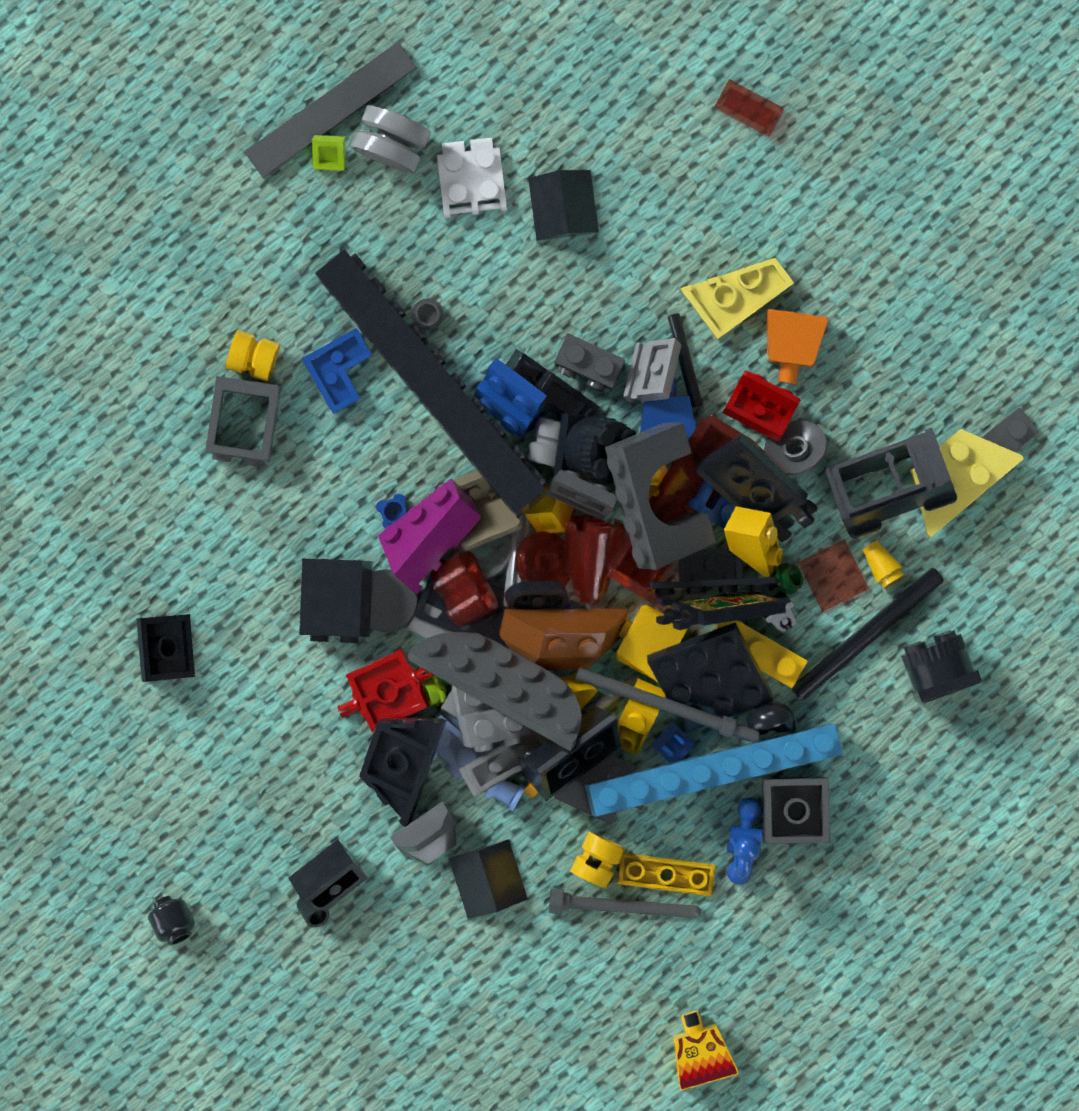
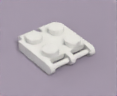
(471, 177)

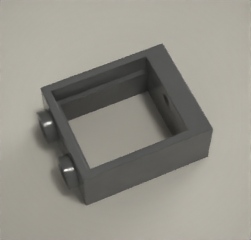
(251, 388)

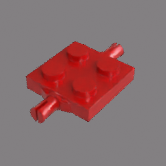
(386, 689)

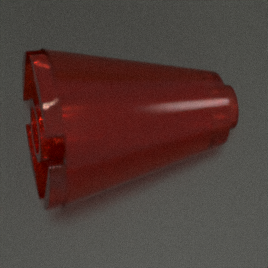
(589, 550)

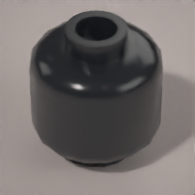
(171, 920)

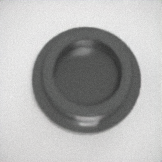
(427, 314)

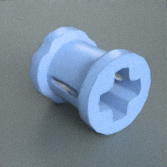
(506, 792)

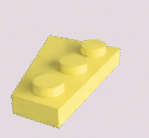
(735, 296)

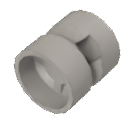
(545, 447)

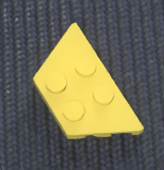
(973, 469)

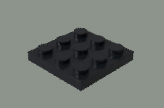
(711, 674)

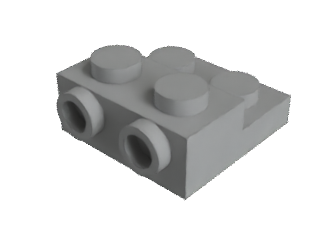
(483, 724)

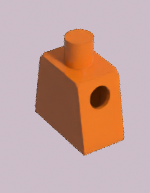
(793, 341)

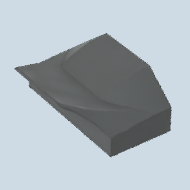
(428, 835)

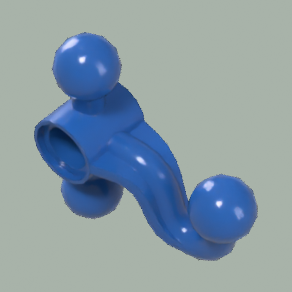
(744, 841)

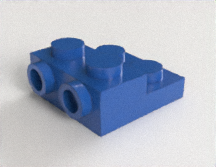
(510, 398)

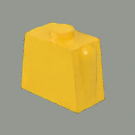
(645, 637)

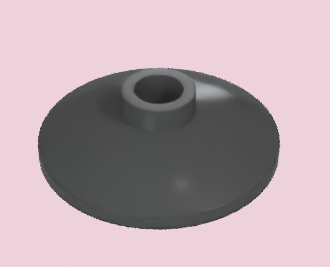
(800, 437)

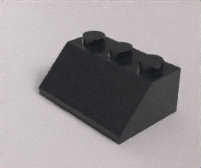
(554, 767)

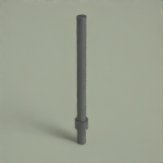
(726, 726)

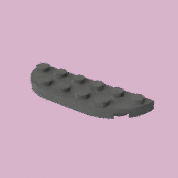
(503, 682)

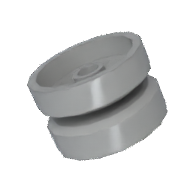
(392, 135)

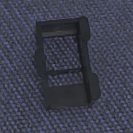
(932, 493)

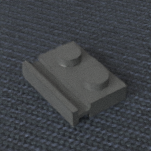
(589, 498)

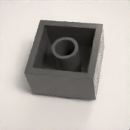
(795, 810)

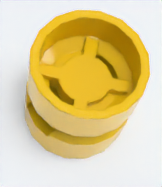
(252, 355)
(601, 849)

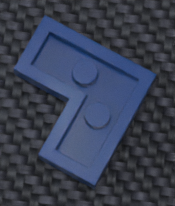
(330, 365)

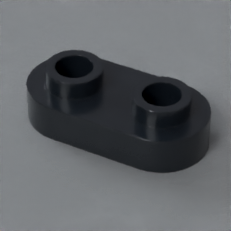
(537, 595)

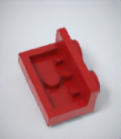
(761, 405)

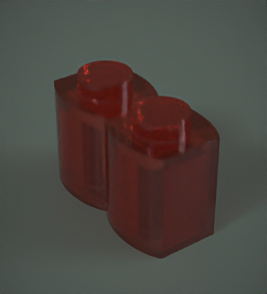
(464, 589)

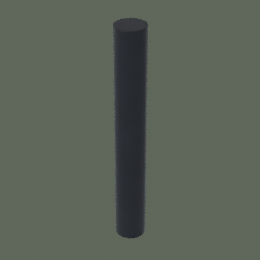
(685, 360)

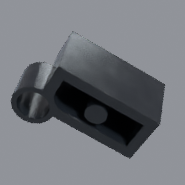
(326, 882)

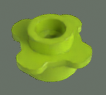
(434, 691)

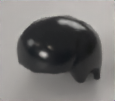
(771, 717)

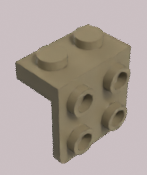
(496, 516)

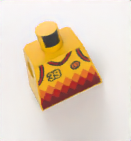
(701, 1053)

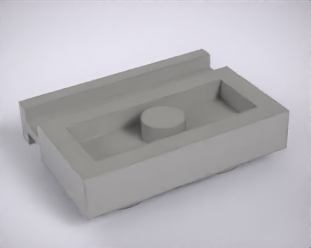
(652, 370)

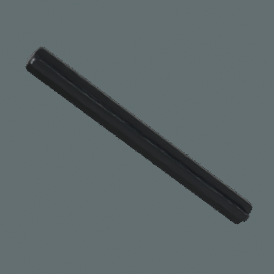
(867, 634)

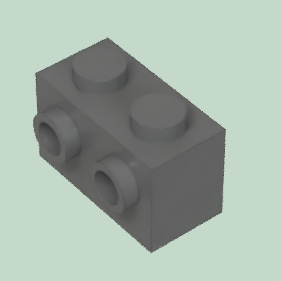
(589, 362)

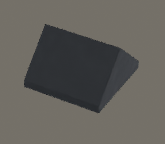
(563, 204)
(165, 647)
(488, 879)

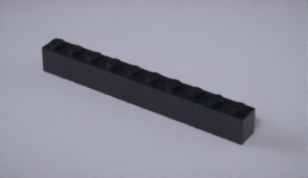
(431, 383)

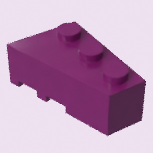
(426, 533)

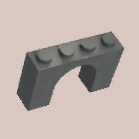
(633, 467)

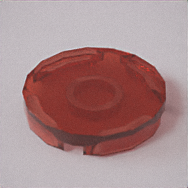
(543, 558)

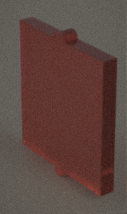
(833, 575)

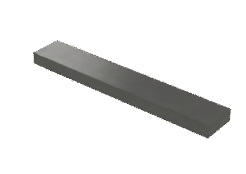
(330, 109)

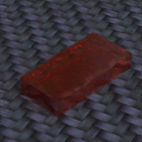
(749, 108)

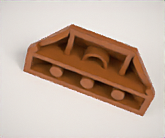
(562, 636)

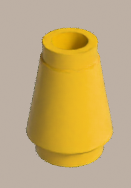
(883, 565)

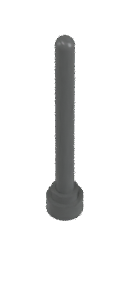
(562, 901)

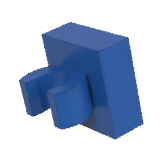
(673, 743)

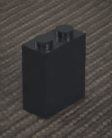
(335, 599)

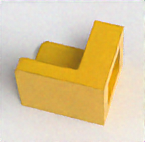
(549, 514)

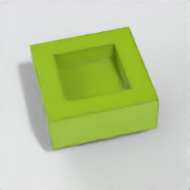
(329, 152)

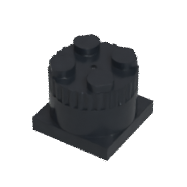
(583, 445)
(939, 667)

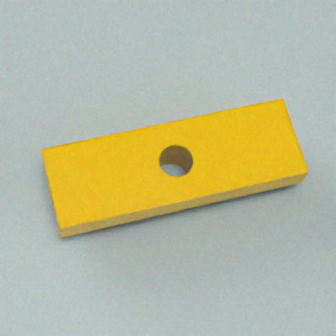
(686, 875)

